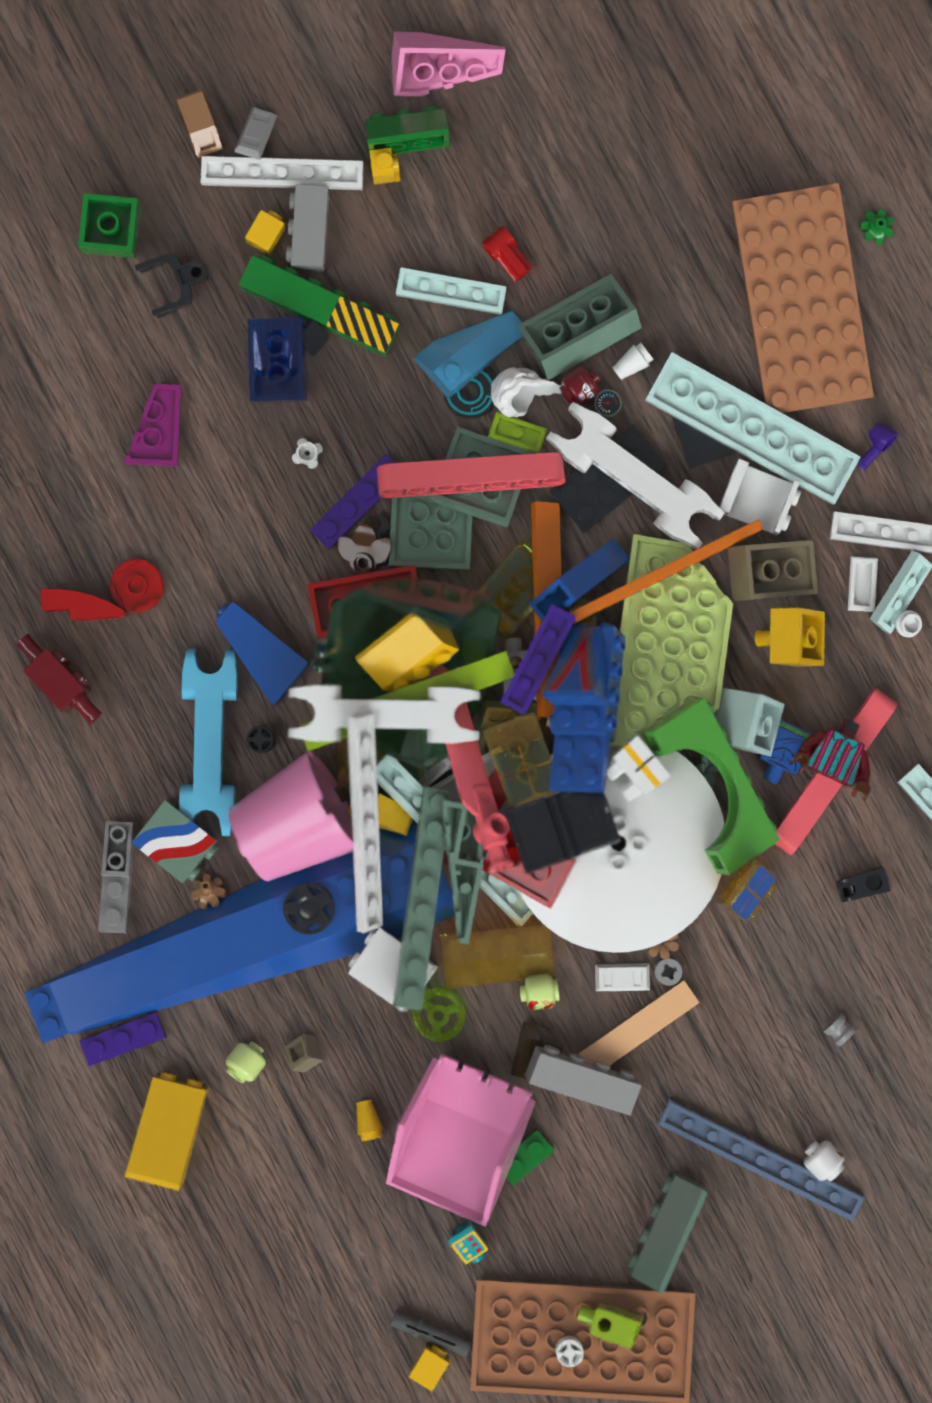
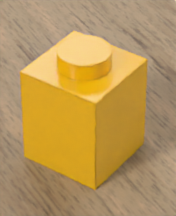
(266, 232)
(429, 1366)

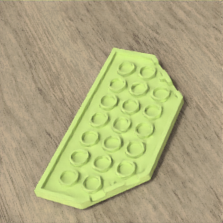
(672, 639)

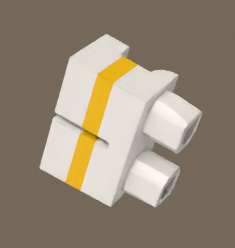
(627, 761)

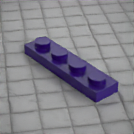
(350, 507)
(538, 659)

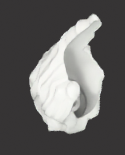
(515, 389)

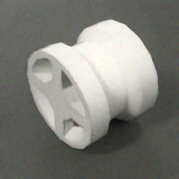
(570, 1356)

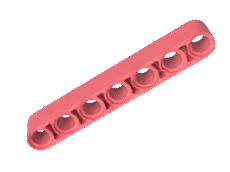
(470, 475)
(820, 789)

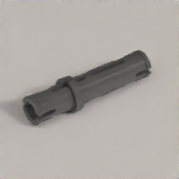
(430, 1333)

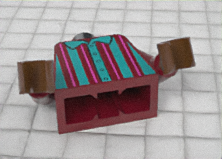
(837, 757)

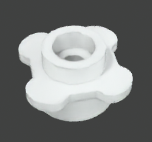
(300, 457)

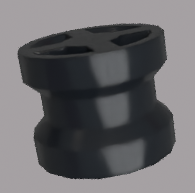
(259, 736)

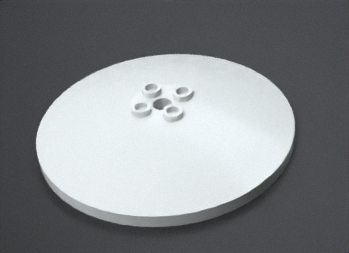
(657, 880)

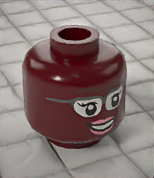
(580, 385)

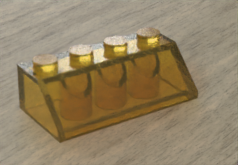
(497, 956)

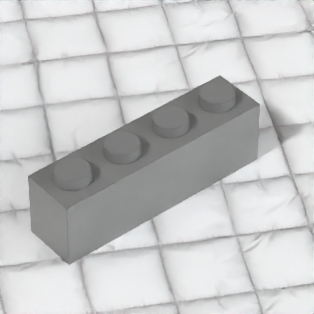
(582, 1079)

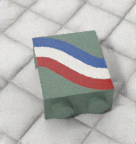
(176, 842)

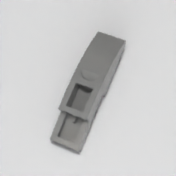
(117, 877)

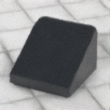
(314, 338)

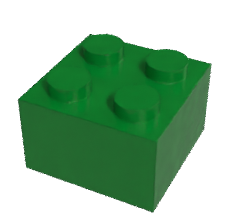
(109, 225)

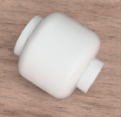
(824, 1160)

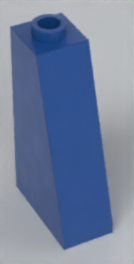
(581, 579)
(263, 654)

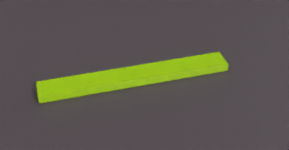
(469, 677)

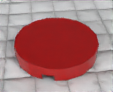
(137, 585)

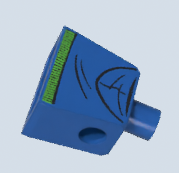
(785, 747)

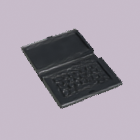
(561, 828)

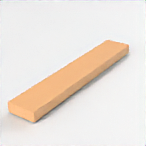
(641, 1025)

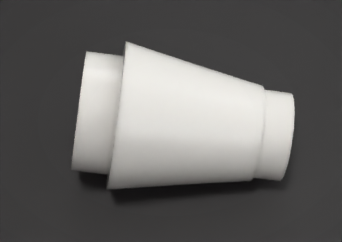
(633, 361)

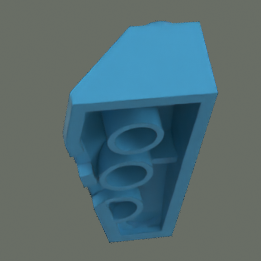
(464, 354)

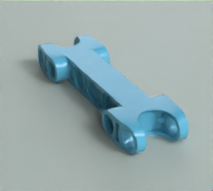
(209, 696)

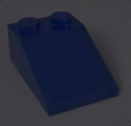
(277, 360)

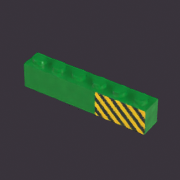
(313, 302)

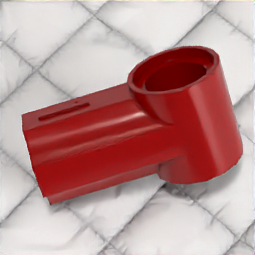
(503, 248)

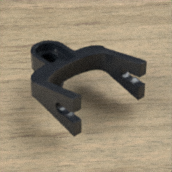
(185, 275)

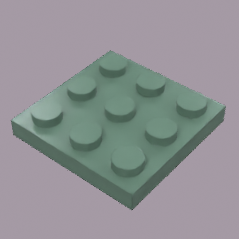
(487, 505)
(429, 535)

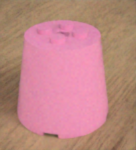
(293, 820)

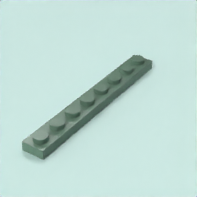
(421, 901)

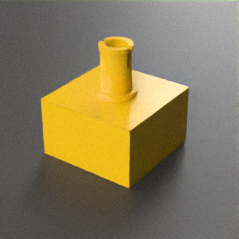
(794, 637)

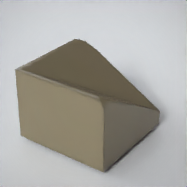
(304, 1053)

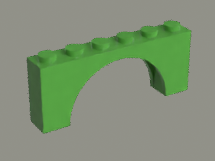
(747, 826)

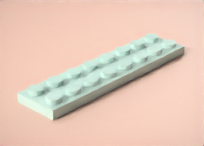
(752, 428)

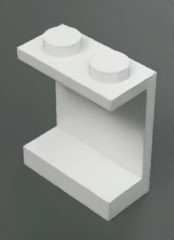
(759, 496)

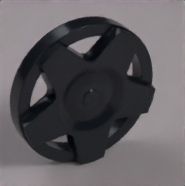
(309, 908)

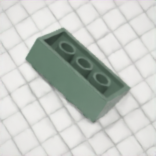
(580, 326)
(667, 1232)

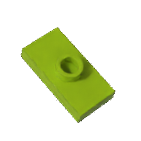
(517, 433)

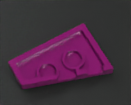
(159, 430)

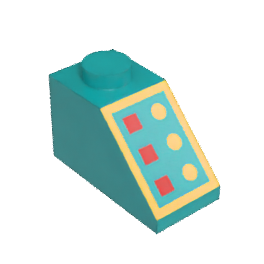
(468, 1242)

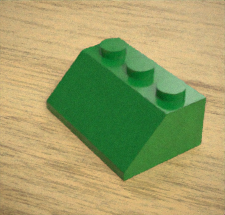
(408, 130)

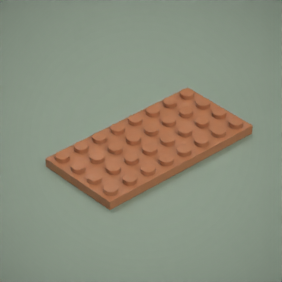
(802, 298)
(524, 1320)

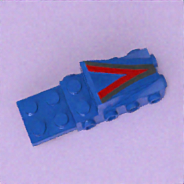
(585, 706)

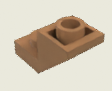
(199, 123)

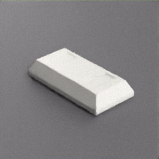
(862, 584)
(622, 977)

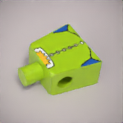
(623, 1328)

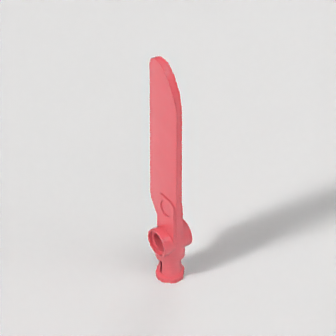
(476, 791)

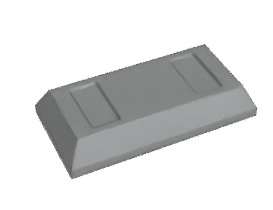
(255, 133)

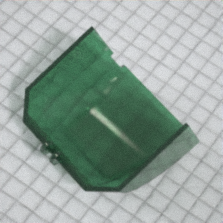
(377, 608)

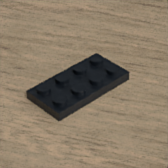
(595, 494)

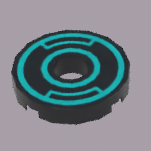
(473, 407)

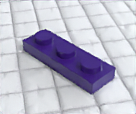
(122, 1039)

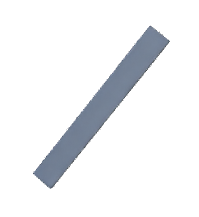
(760, 1160)

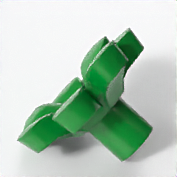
(873, 228)

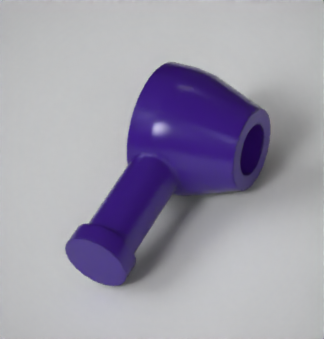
(881, 438)

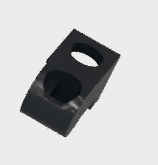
(863, 885)

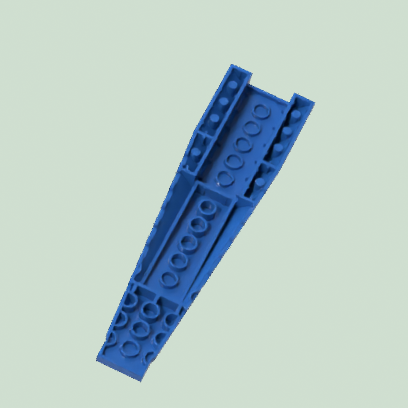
(228, 945)

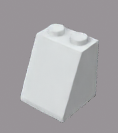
(379, 964)

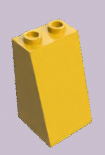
(167, 1131)

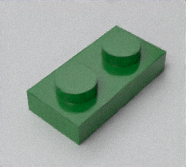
(528, 1156)

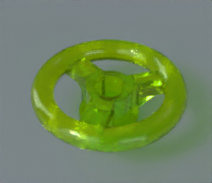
(458, 1007)

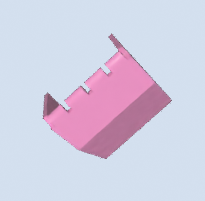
(459, 1139)

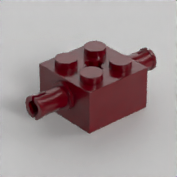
(56, 680)

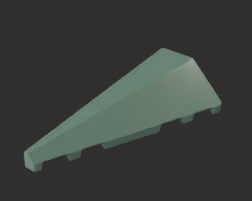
(464, 864)

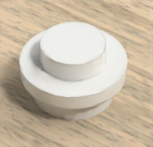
(908, 623)

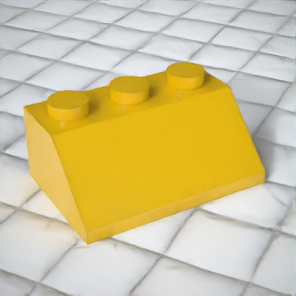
(407, 653)

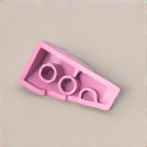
(436, 61)

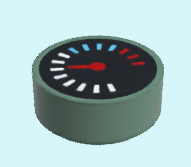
(607, 403)

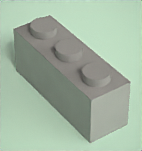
(308, 228)

